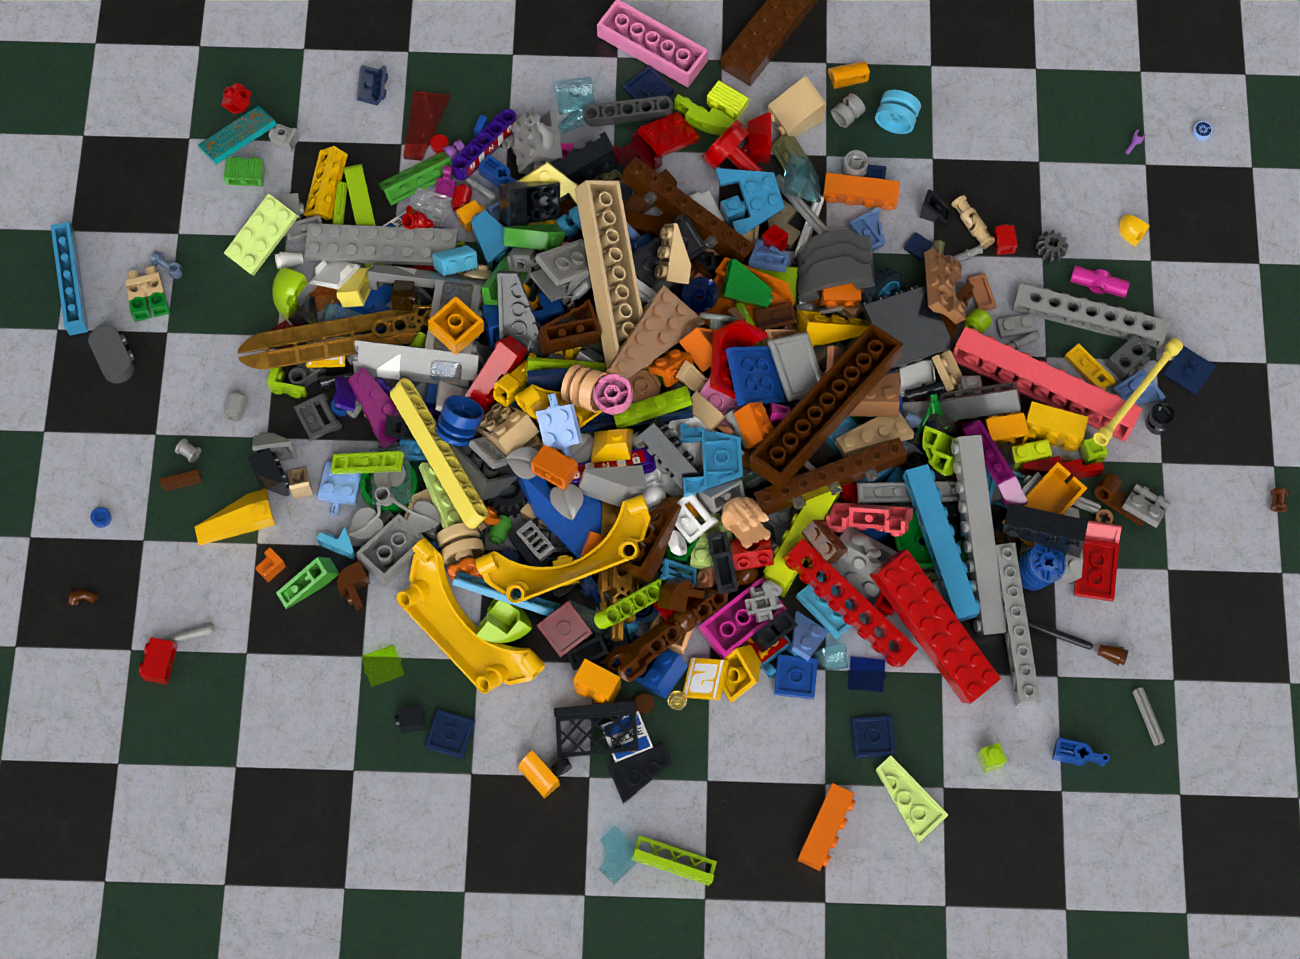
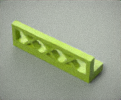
(672, 865)

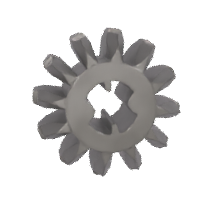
(1051, 252)

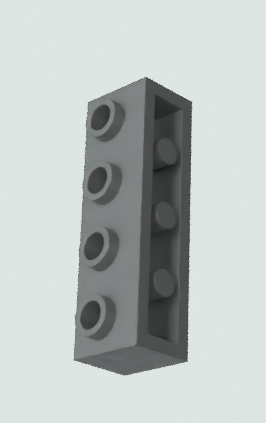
(981, 401)

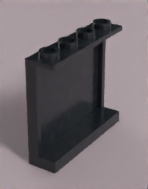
(910, 322)

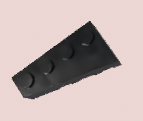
(1046, 529)

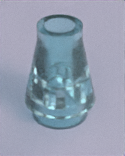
(571, 122)

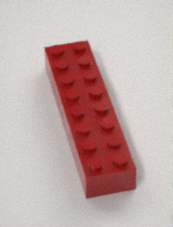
(935, 626)

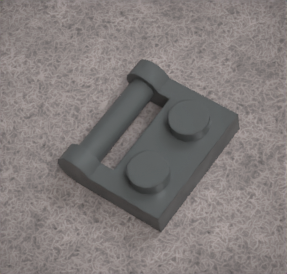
(311, 419)

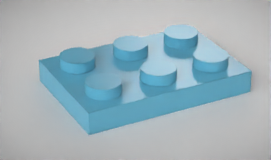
(822, 612)

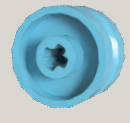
(898, 111)

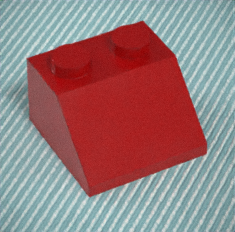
(759, 139)

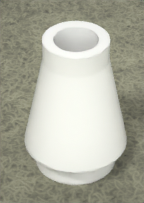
(288, 259)

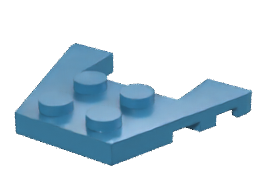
(759, 195)
(720, 459)

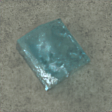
(802, 179)

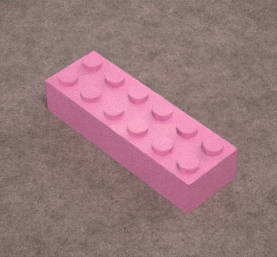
(652, 43)

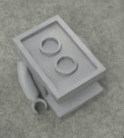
(534, 140)
(563, 272)
(861, 559)

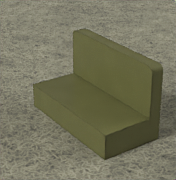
(785, 147)

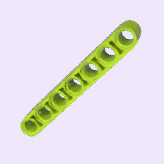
(359, 198)
(631, 603)

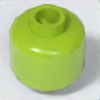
(978, 319)

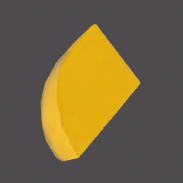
(1132, 229)

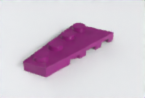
(375, 404)

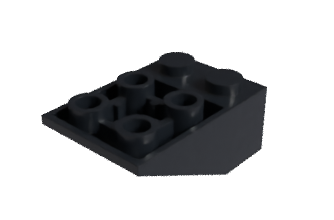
(529, 202)

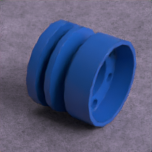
(459, 420)
(1040, 567)

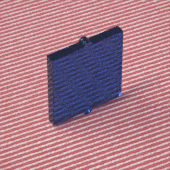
(866, 674)

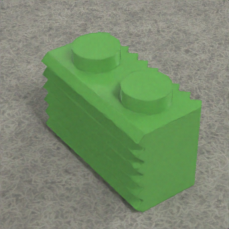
(244, 171)

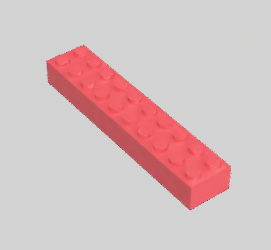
(1042, 382)

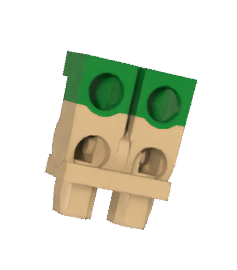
(145, 287)

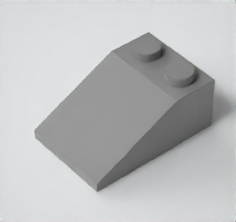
(613, 483)
(389, 550)

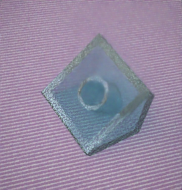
(574, 94)

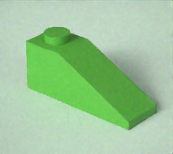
(534, 236)
(308, 581)

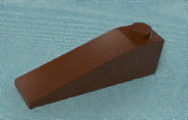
(654, 544)

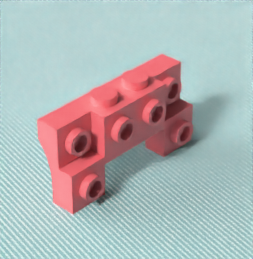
(863, 516)

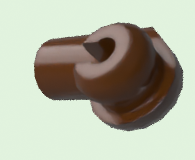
(80, 594)

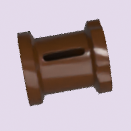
(1279, 500)

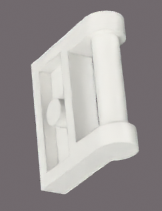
(688, 524)

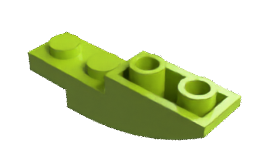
(711, 122)

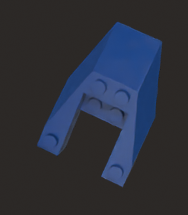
(570, 532)

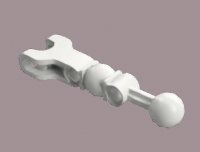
(654, 495)

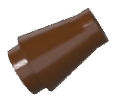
(1113, 654)

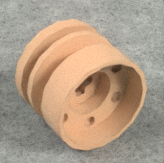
(579, 386)

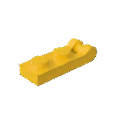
(1089, 367)

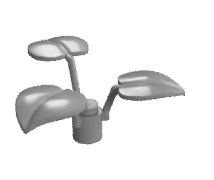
(566, 501)
(366, 521)

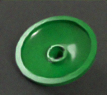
(910, 542)

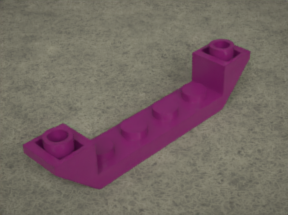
(996, 464)

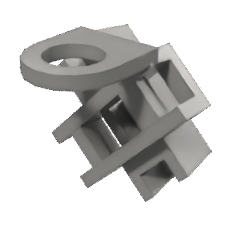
(768, 590)

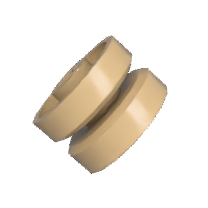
(459, 543)

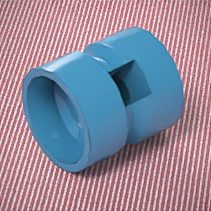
(565, 222)

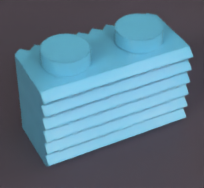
(455, 260)

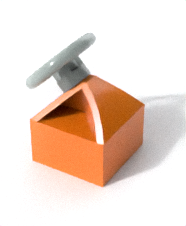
(700, 340)

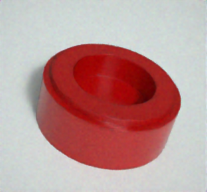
(438, 142)

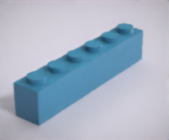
(69, 278)

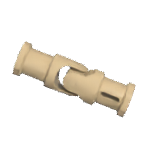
(973, 222)

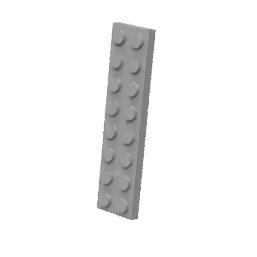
(377, 244)

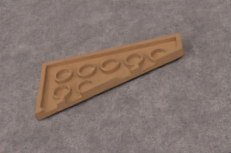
(657, 330)

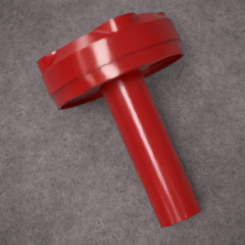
(727, 147)

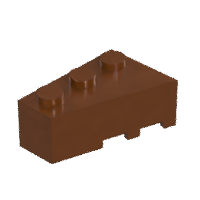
(570, 331)

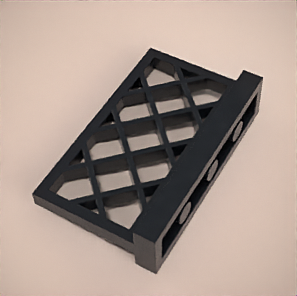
(521, 547)
(599, 712)

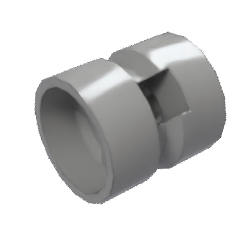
(849, 109)
(856, 163)

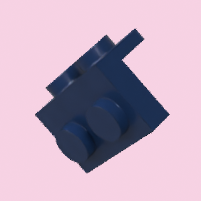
(372, 85)

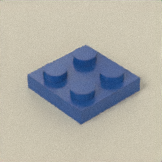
(795, 677)

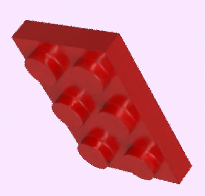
(668, 134)
(1098, 571)

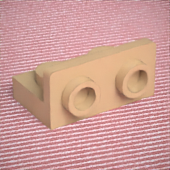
(948, 370)

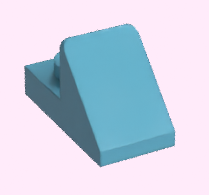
(341, 546)

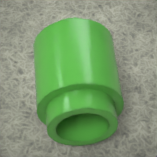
(500, 532)

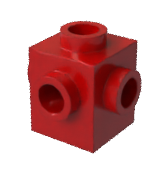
(236, 98)

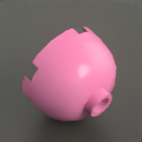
(613, 394)

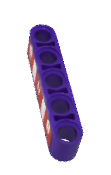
(483, 144)
(638, 457)

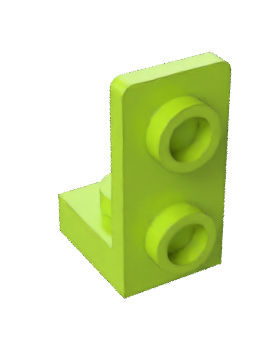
(276, 386)

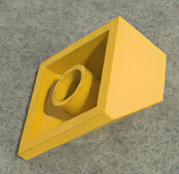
(612, 445)
(742, 672)

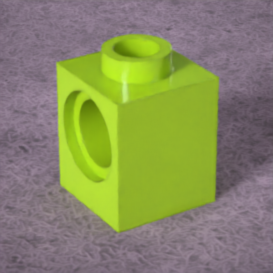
(1092, 452)

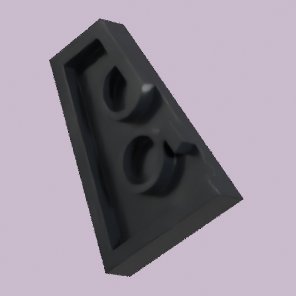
(638, 770)

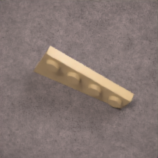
(873, 433)

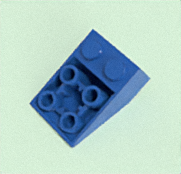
(661, 672)

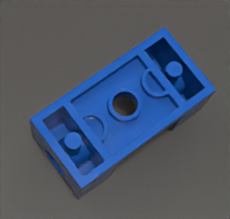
(548, 312)

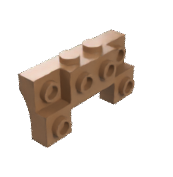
(940, 279)

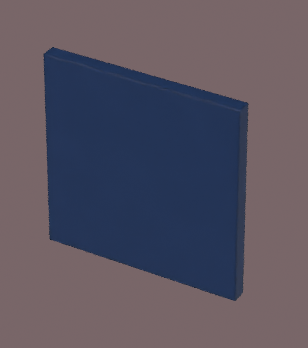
(1189, 370)

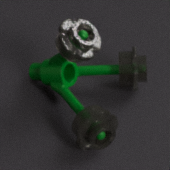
(943, 423)

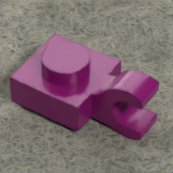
(445, 185)

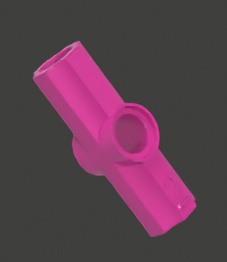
(1099, 281)

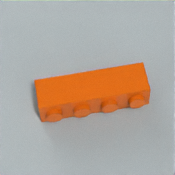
(861, 191)
(825, 828)

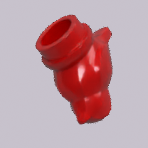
(416, 219)

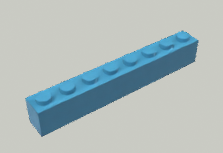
(941, 543)

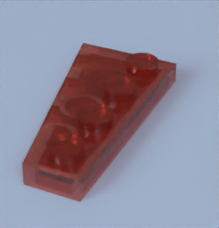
(423, 121)

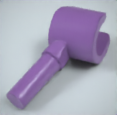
(1135, 140)

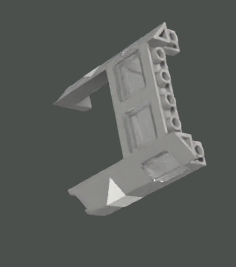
(436, 360)

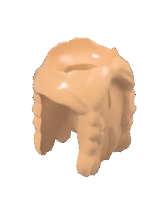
(744, 519)

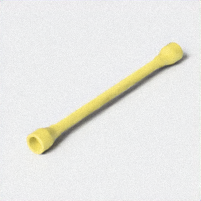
(1105, 433)

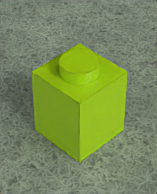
(992, 757)

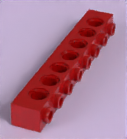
(831, 577)

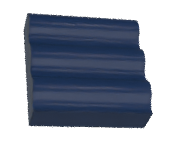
(918, 245)

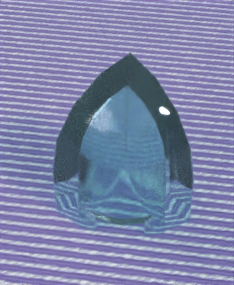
(832, 657)

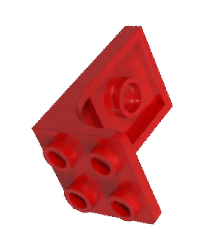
(732, 335)

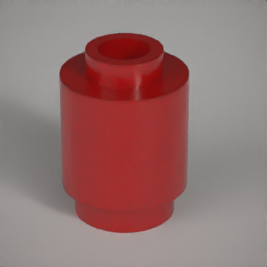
(461, 196)

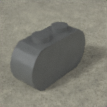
(112, 354)

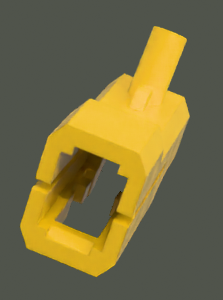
(511, 384)

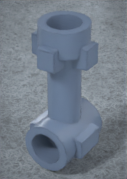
(173, 268)
(914, 421)

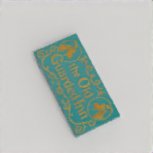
(237, 135)

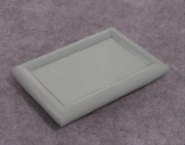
(795, 364)

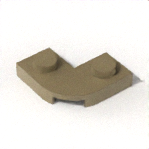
(782, 219)

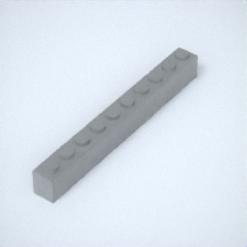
(978, 533)

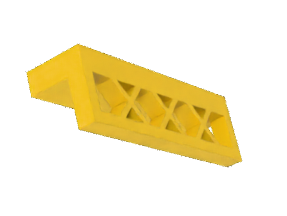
(332, 174)

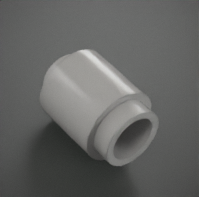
(235, 406)

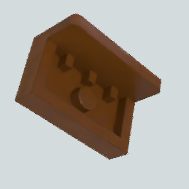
(776, 317)

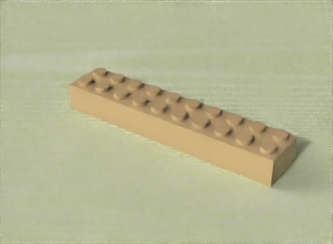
(609, 262)

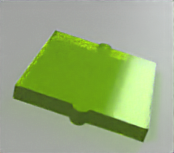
(382, 665)

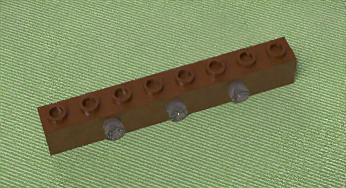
(678, 205)
(832, 477)

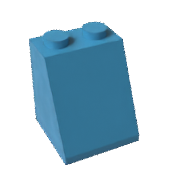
(489, 239)

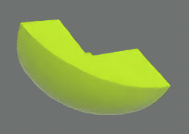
(286, 289)
(938, 450)
(503, 623)

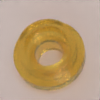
(677, 705)

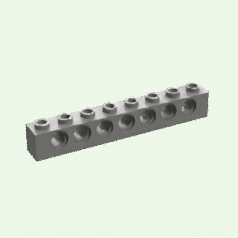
(1080, 319)
(1017, 634)

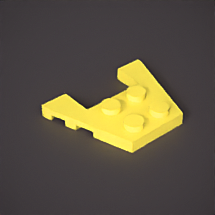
(549, 173)

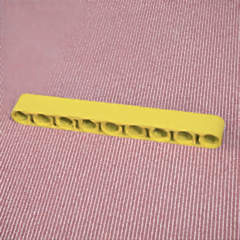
(439, 454)

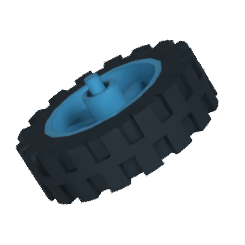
(887, 283)

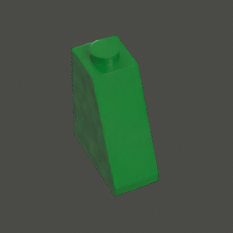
(745, 287)

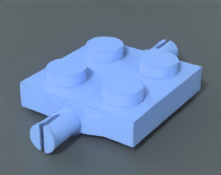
(559, 425)
(339, 488)

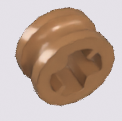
(1109, 516)

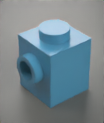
(732, 210)

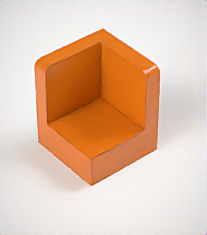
(270, 565)

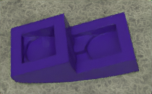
(344, 395)

